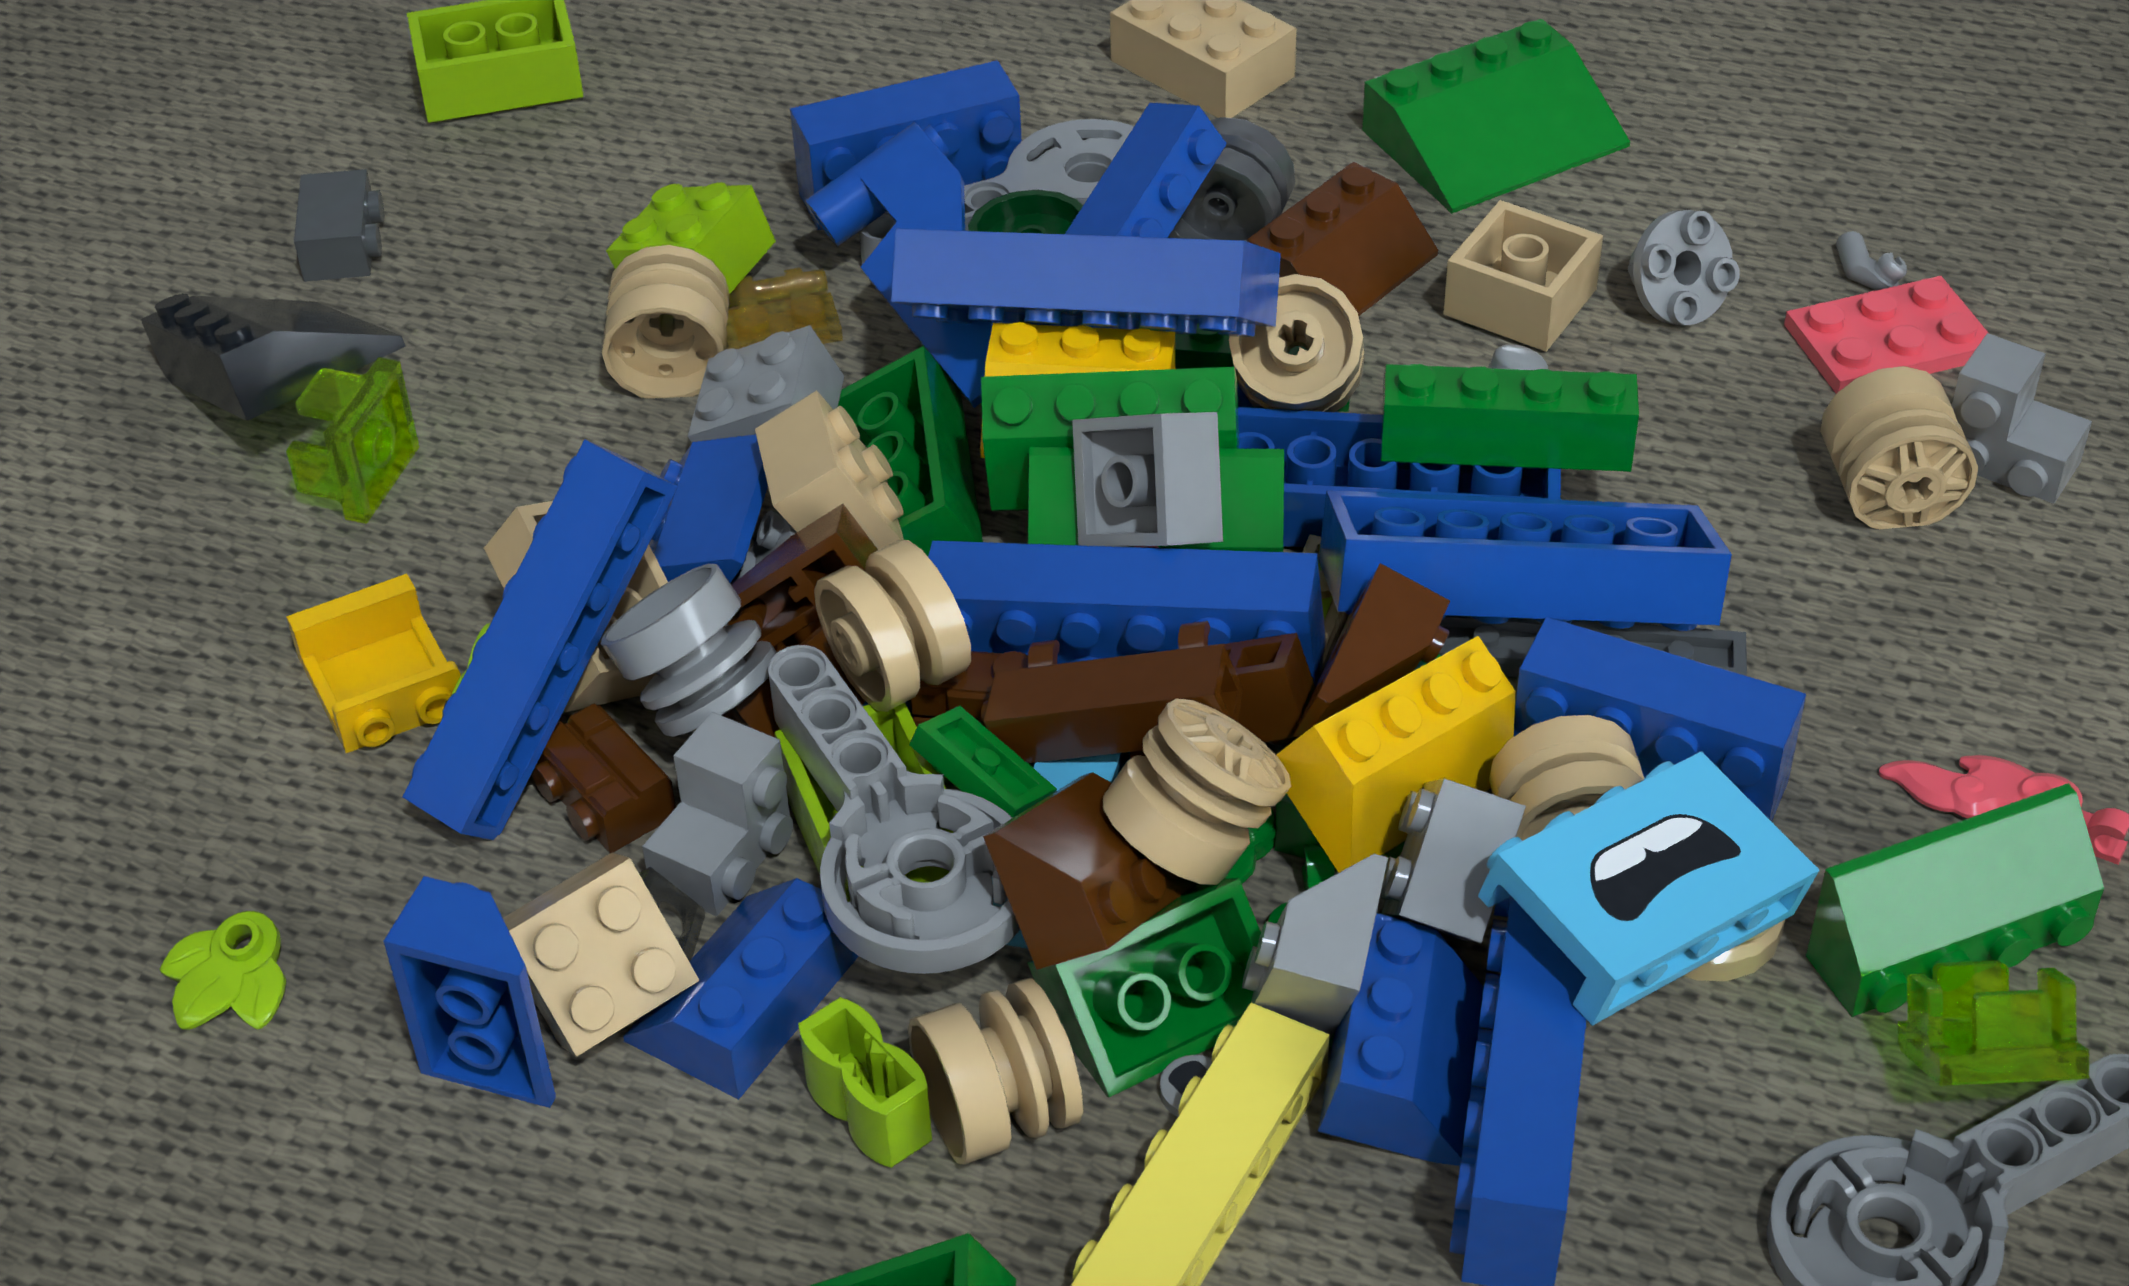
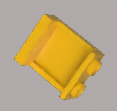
(374, 663)

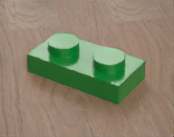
(979, 761)

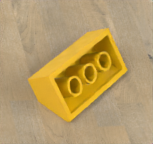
(1425, 727)

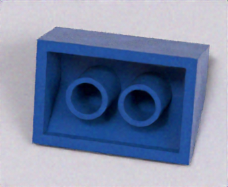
(712, 508)
(754, 988)
(467, 993)
(1406, 1047)

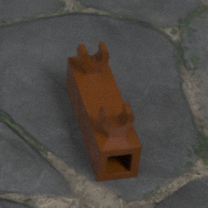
(1105, 702)

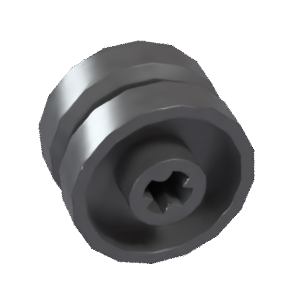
(1243, 187)

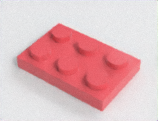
(1897, 326)

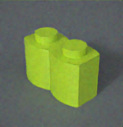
(865, 1082)

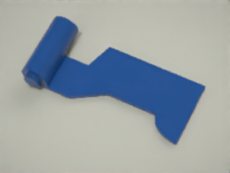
(919, 191)

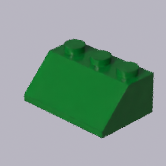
(1158, 988)

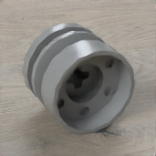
(685, 641)

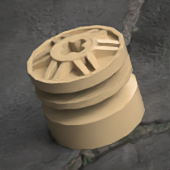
(664, 321)
(1898, 448)
(1196, 792)
(1008, 1066)

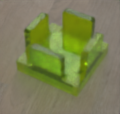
(365, 442)
(1978, 1032)

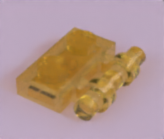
(757, 322)

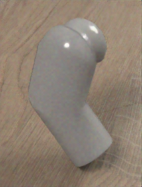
(1865, 270)

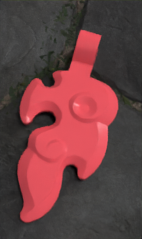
(1996, 783)

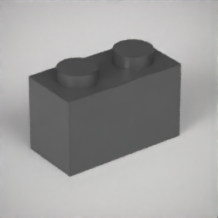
(337, 225)

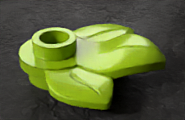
(220, 976)

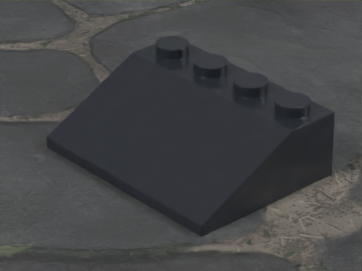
(257, 351)

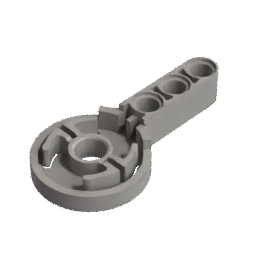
(1057, 158)
(890, 827)
(1952, 1189)

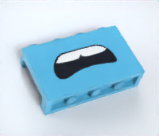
(1652, 881)

